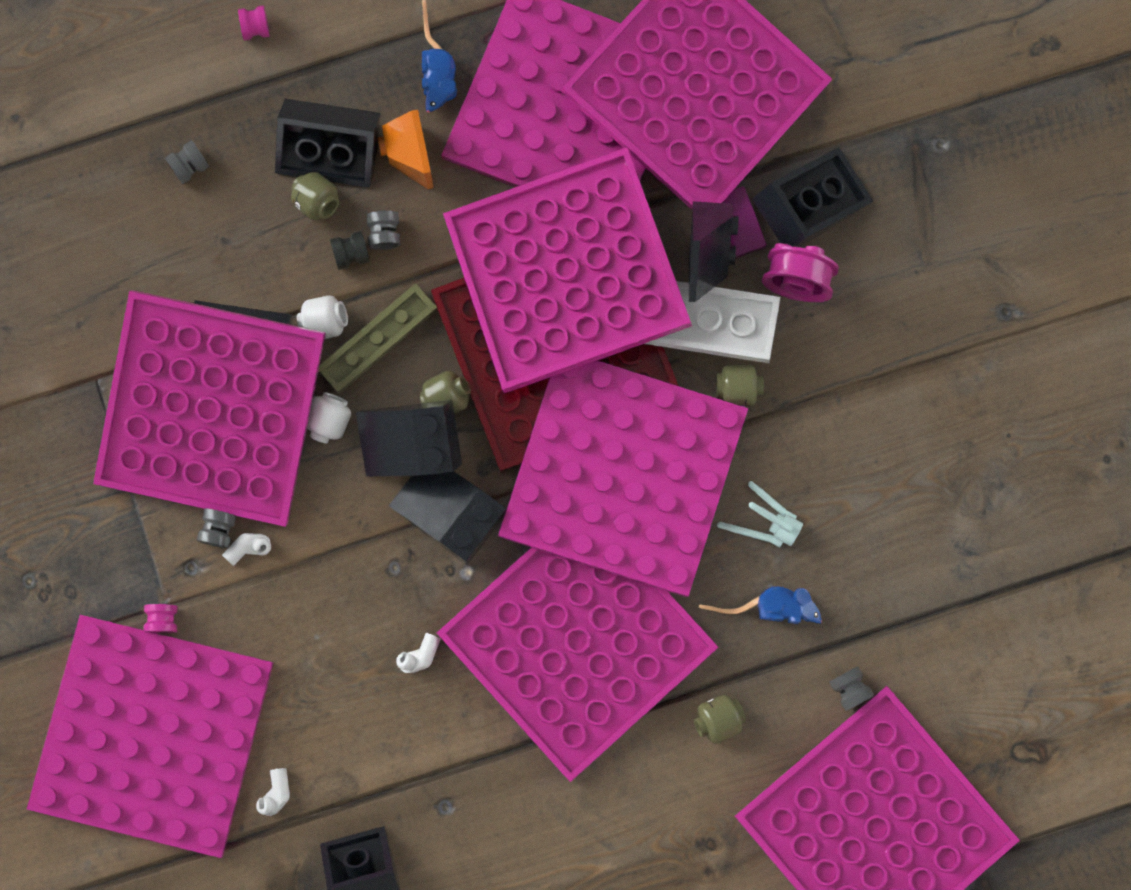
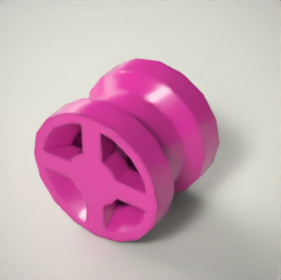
(253, 23)
(160, 618)

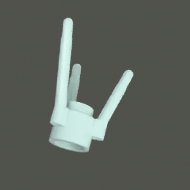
(784, 526)

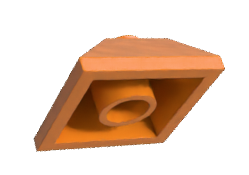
(406, 148)

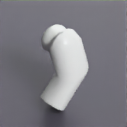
(247, 544)
(421, 658)
(277, 796)

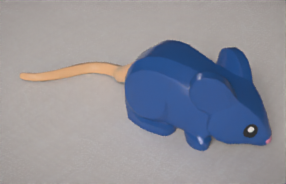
(438, 71)
(779, 604)

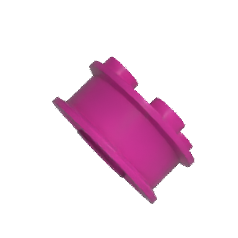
(800, 273)

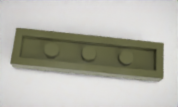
(377, 338)

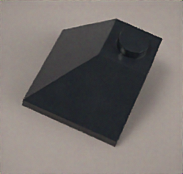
(360, 862)

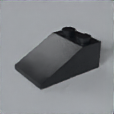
(812, 199)
(710, 246)
(409, 439)
(449, 512)

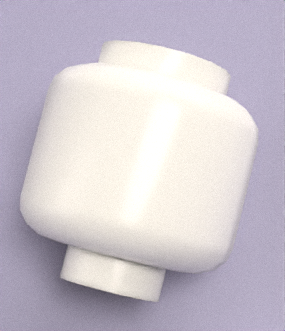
(323, 315)
(328, 417)

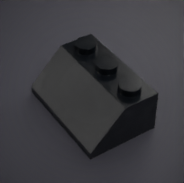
(328, 141)

